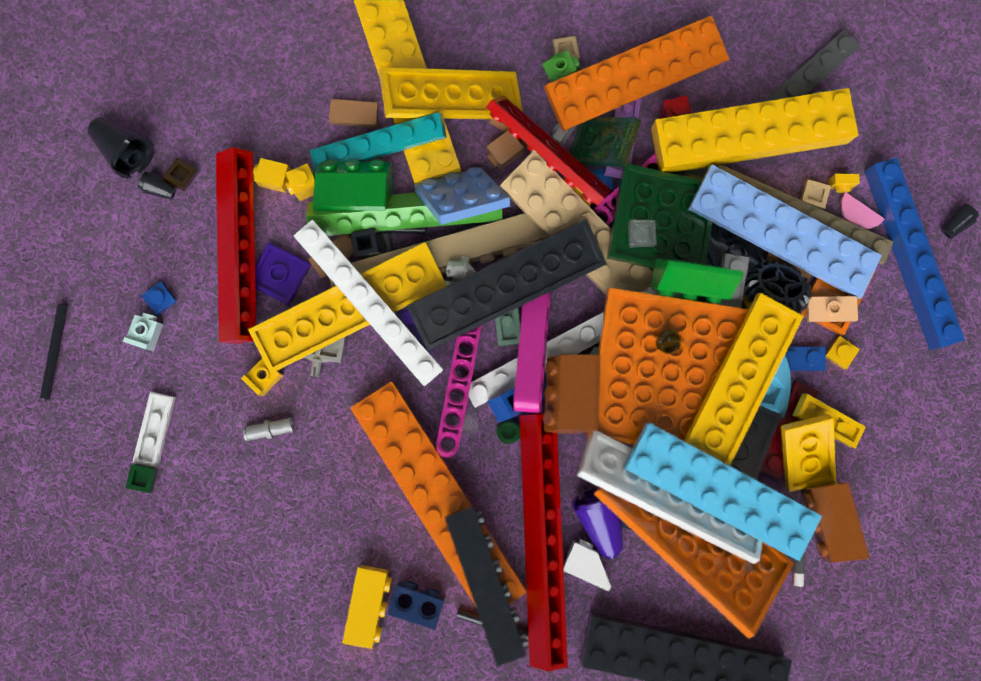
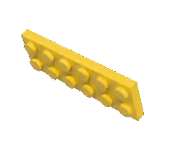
(446, 91)

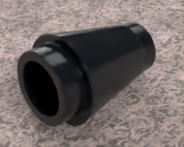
(156, 186)
(960, 220)

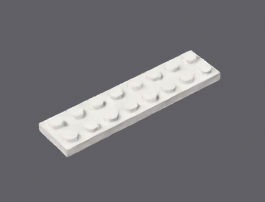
(604, 466)

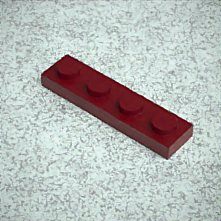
(773, 462)

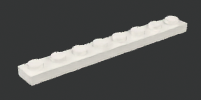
(368, 302)

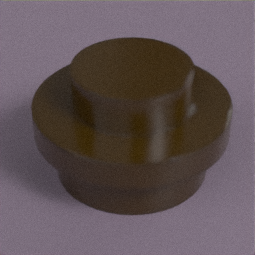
(668, 342)

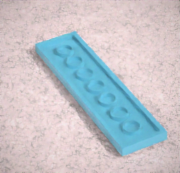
(722, 491)

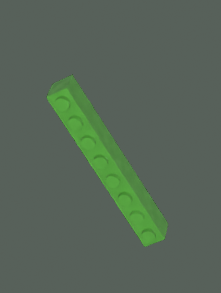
(402, 212)

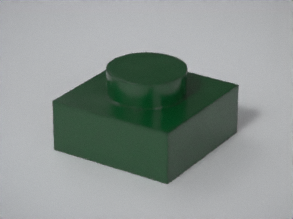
(141, 478)

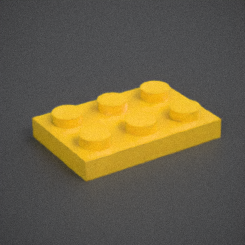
(809, 452)

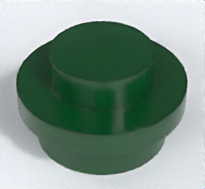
(508, 431)

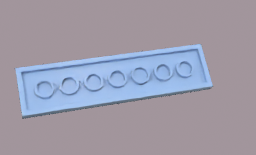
(785, 232)

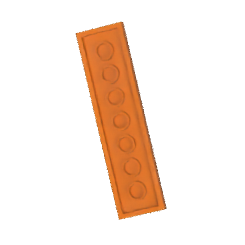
(636, 73)

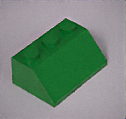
(352, 186)
(695, 280)

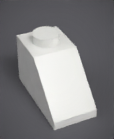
(586, 564)

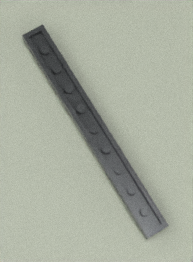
(805, 78)

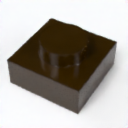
(180, 174)

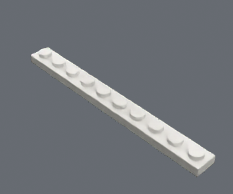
(568, 343)

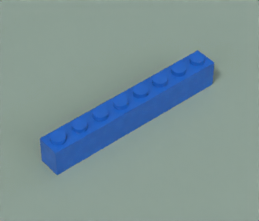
(914, 254)

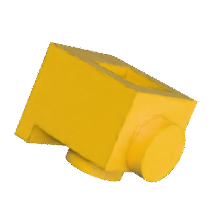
(258, 385)

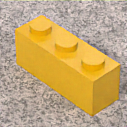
(367, 606)

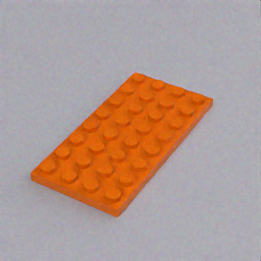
(727, 581)

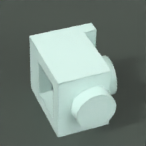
(151, 334)

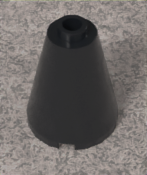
(121, 147)

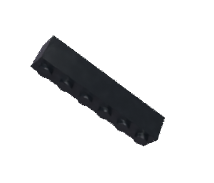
(485, 585)

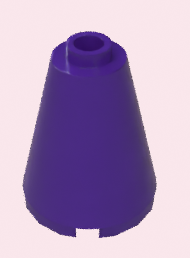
(600, 524)

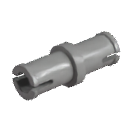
(268, 429)

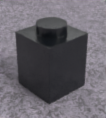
(367, 244)

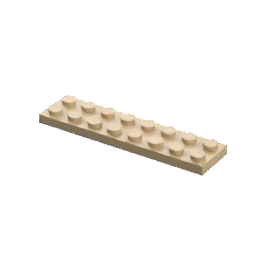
(556, 206)

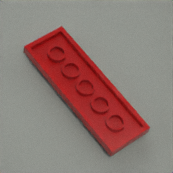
(555, 155)

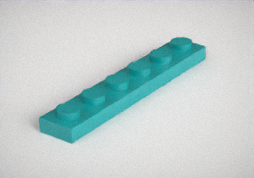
(383, 141)

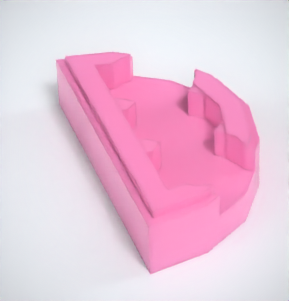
(858, 213)

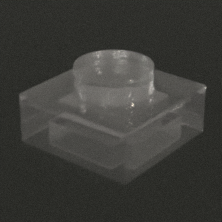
(642, 233)
(470, 422)

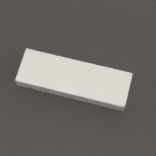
(154, 430)

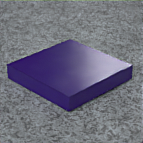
(280, 273)

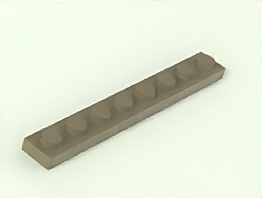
(863, 236)

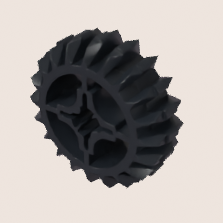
(779, 284)

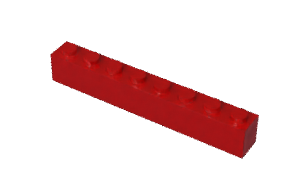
(235, 245)

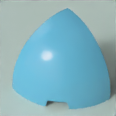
(779, 390)

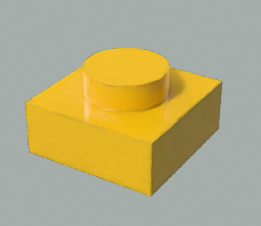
(843, 182)
(841, 352)

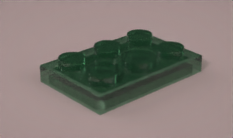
(605, 141)

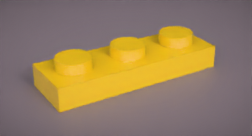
(845, 429)

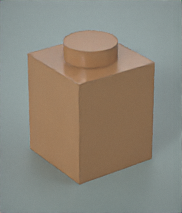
(504, 151)

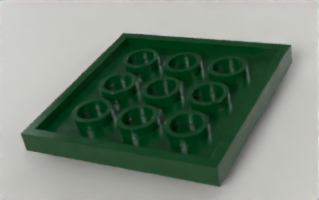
(662, 198)

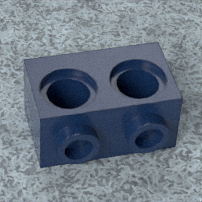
(414, 612)

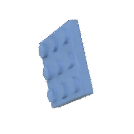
(461, 195)

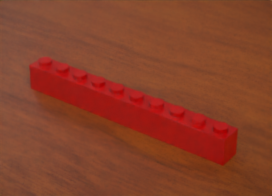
(543, 545)

